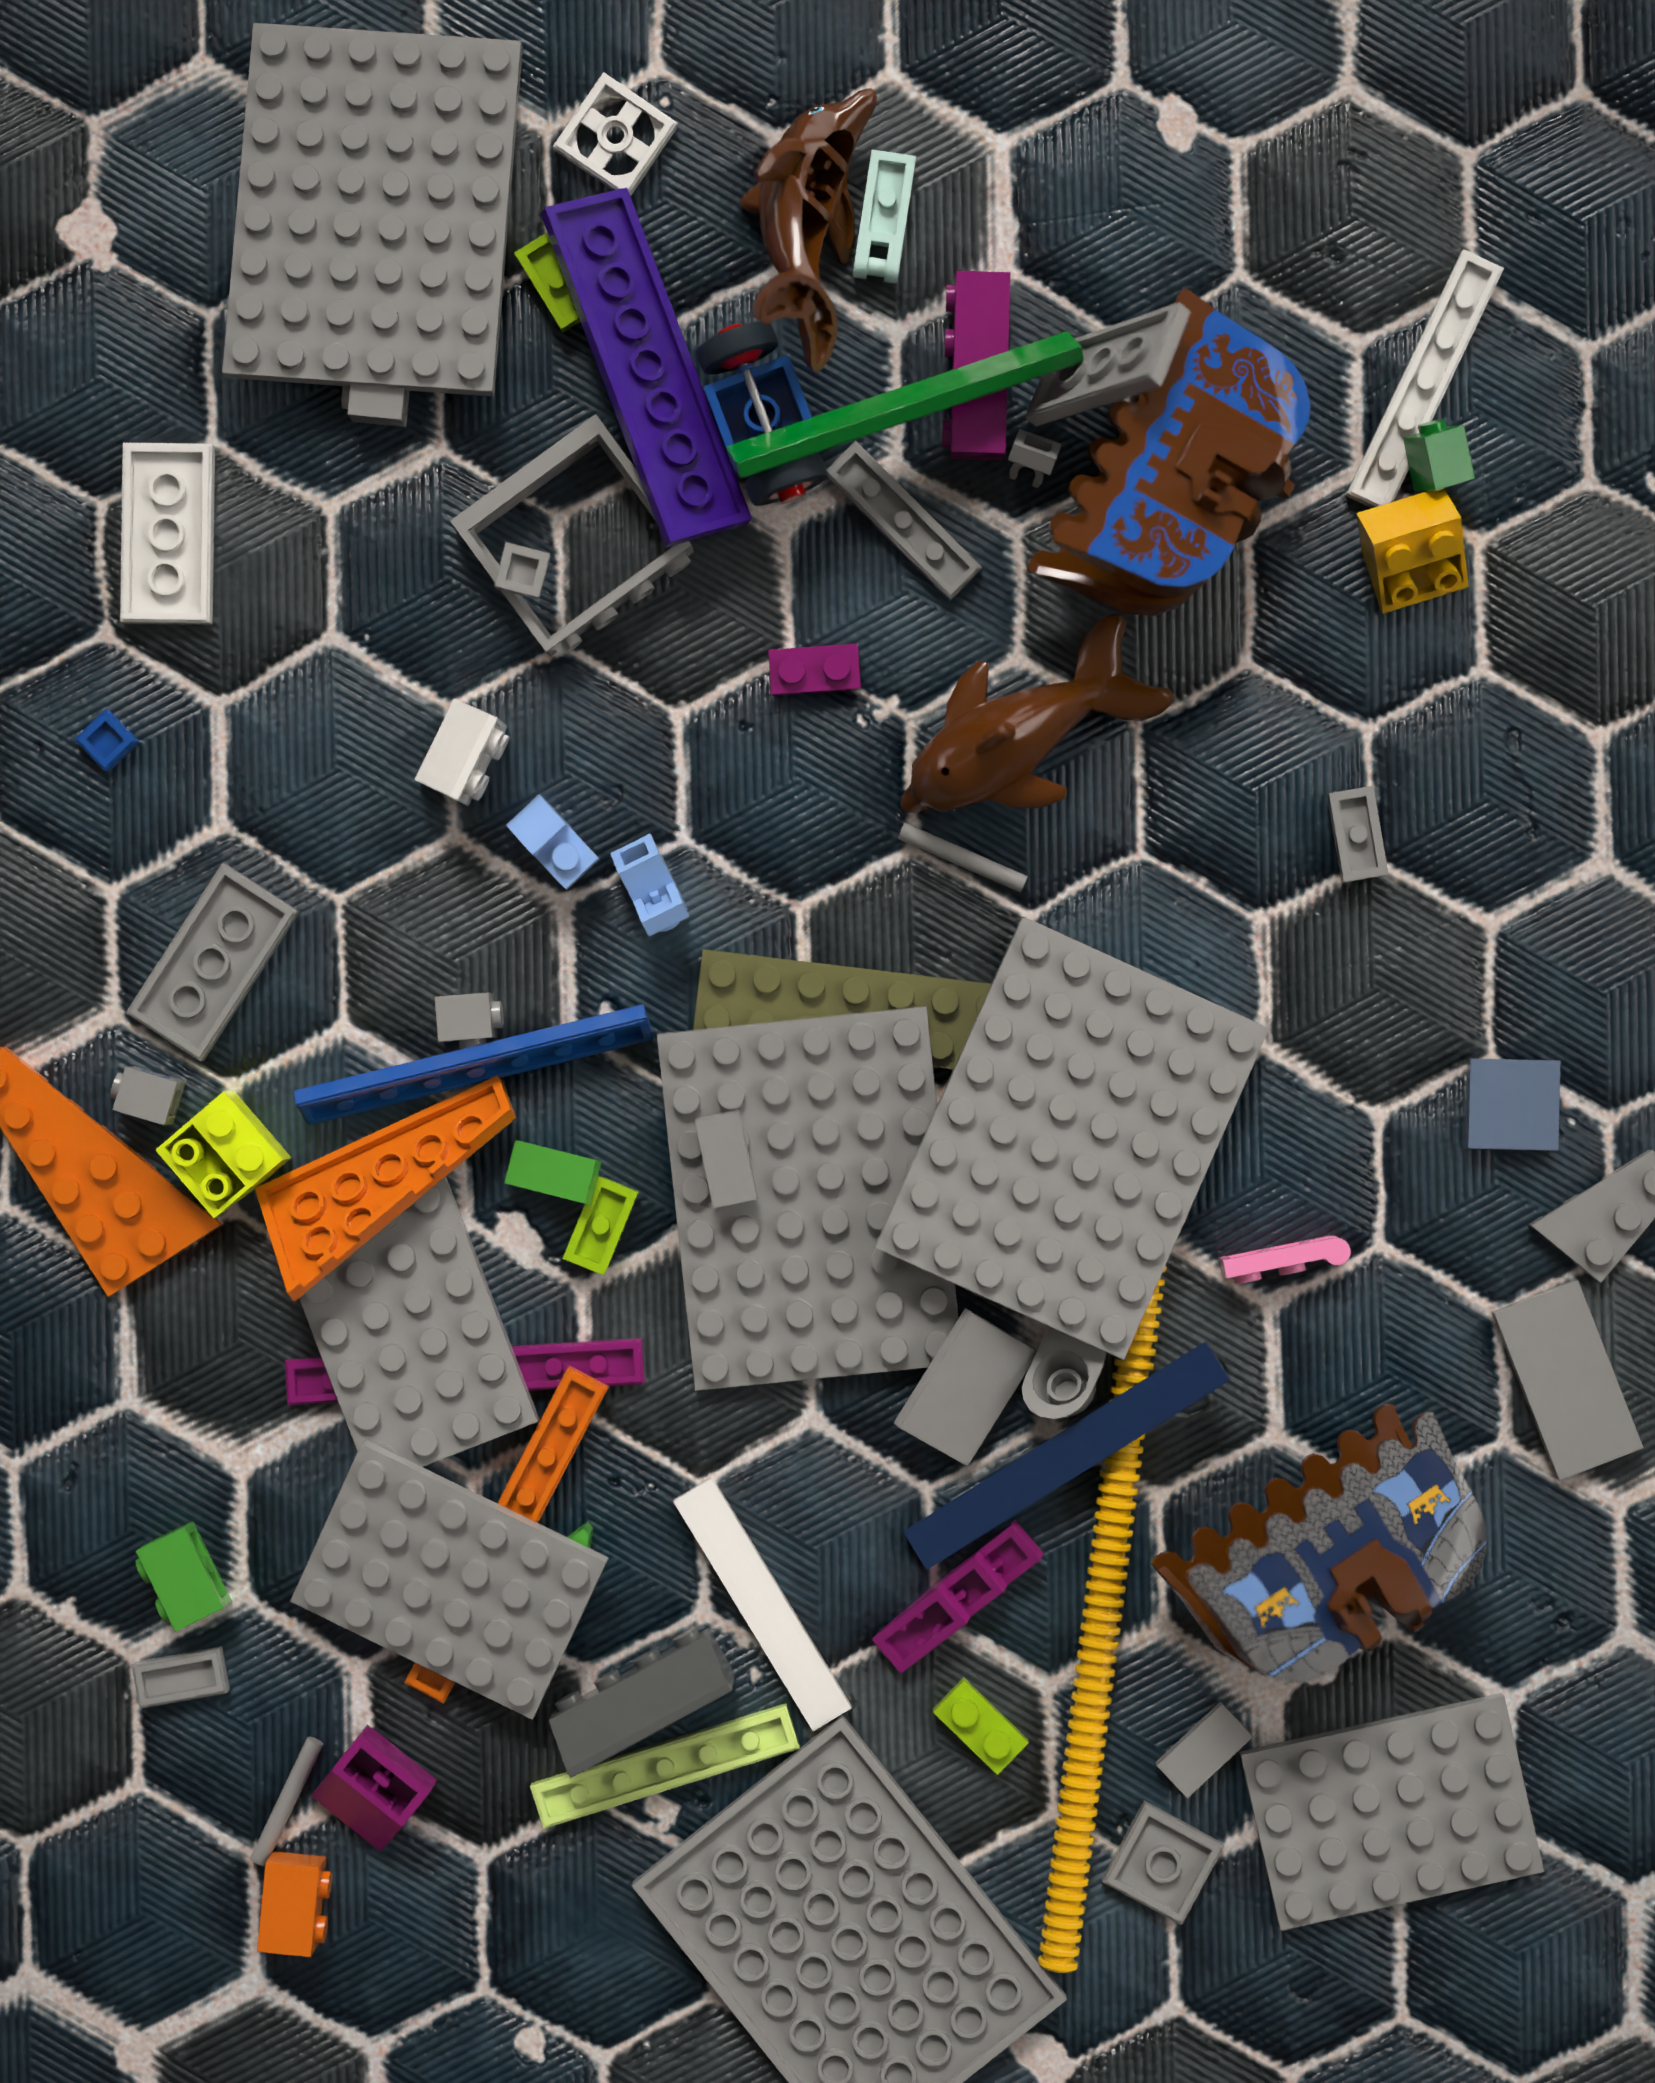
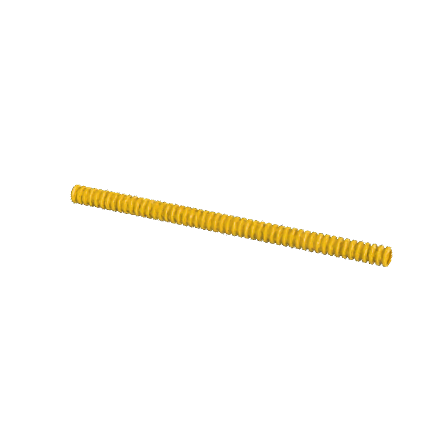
(1095, 1671)

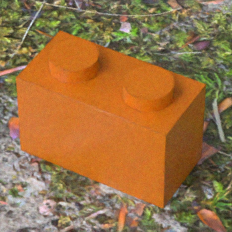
(293, 1904)

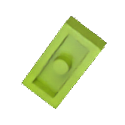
(547, 277)
(601, 1226)
(980, 1726)

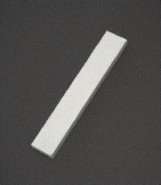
(1425, 378)
(762, 1603)

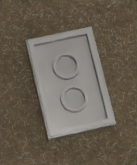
(966, 1387)

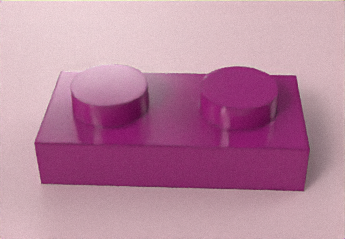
(814, 669)

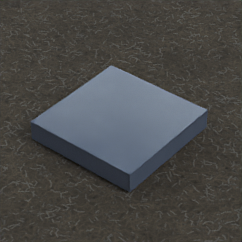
(1513, 1104)

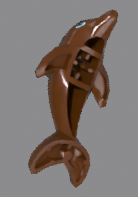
(799, 202)
(997, 743)

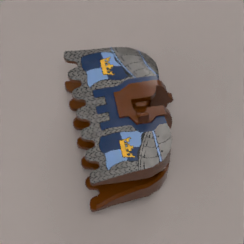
(1372, 1524)

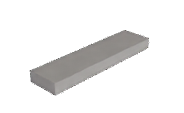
(903, 520)

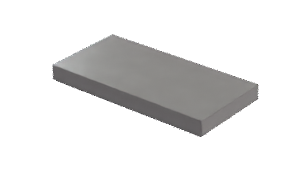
(1116, 365)
(212, 962)
(1567, 1379)

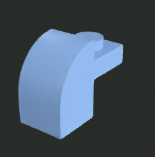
(552, 841)
(650, 885)

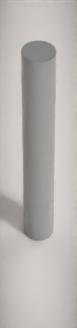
(962, 857)
(286, 1800)

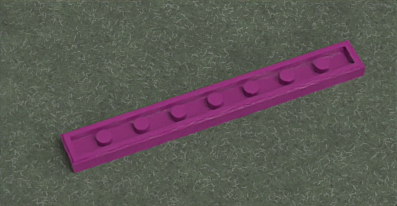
(541, 1365)

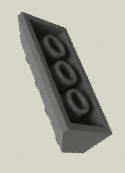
(640, 1700)

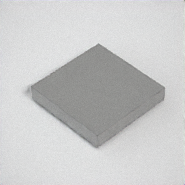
(1162, 1862)

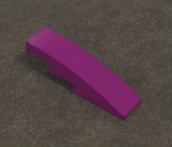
(957, 1596)

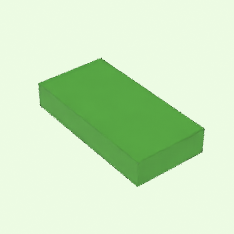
(553, 1172)

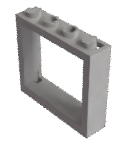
(529, 480)

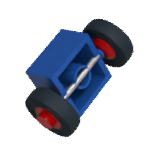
(758, 403)

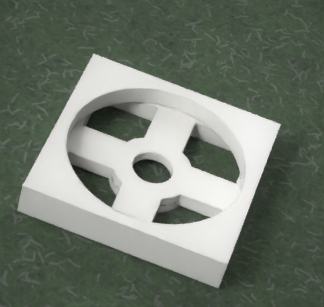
(604, 90)

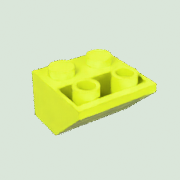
(223, 1153)

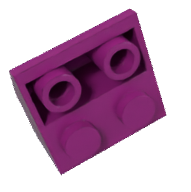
(374, 1788)

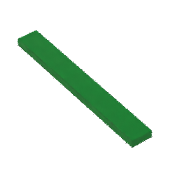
(905, 404)

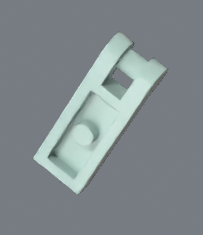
(884, 214)

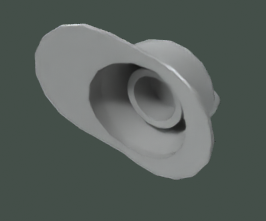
(1062, 1376)

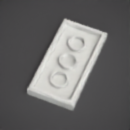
(167, 533)

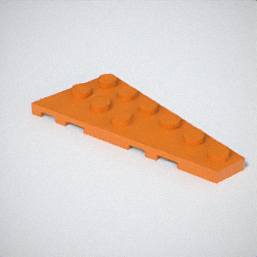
(100, 1189)

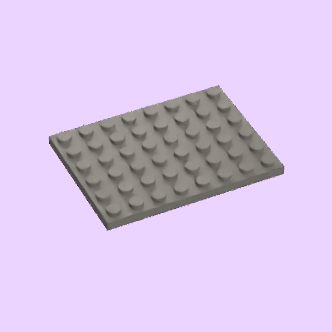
(373, 209)
(830, 1133)
(1072, 1138)
(847, 1927)

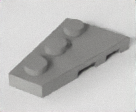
(1604, 1219)

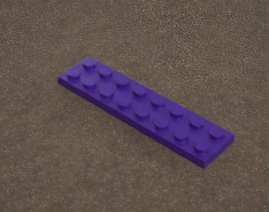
(646, 366)

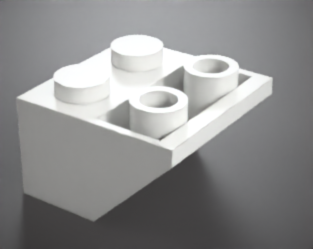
(463, 752)

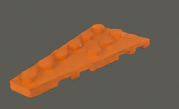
(351, 1194)

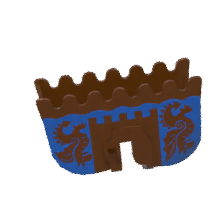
(1182, 471)

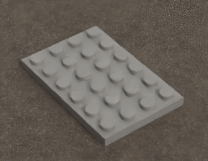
(418, 1339)
(449, 1579)
(1391, 1811)

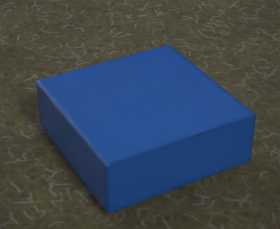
(107, 740)

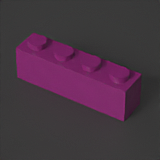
(979, 332)

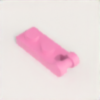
(1287, 1258)

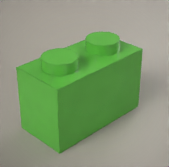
(182, 1577)

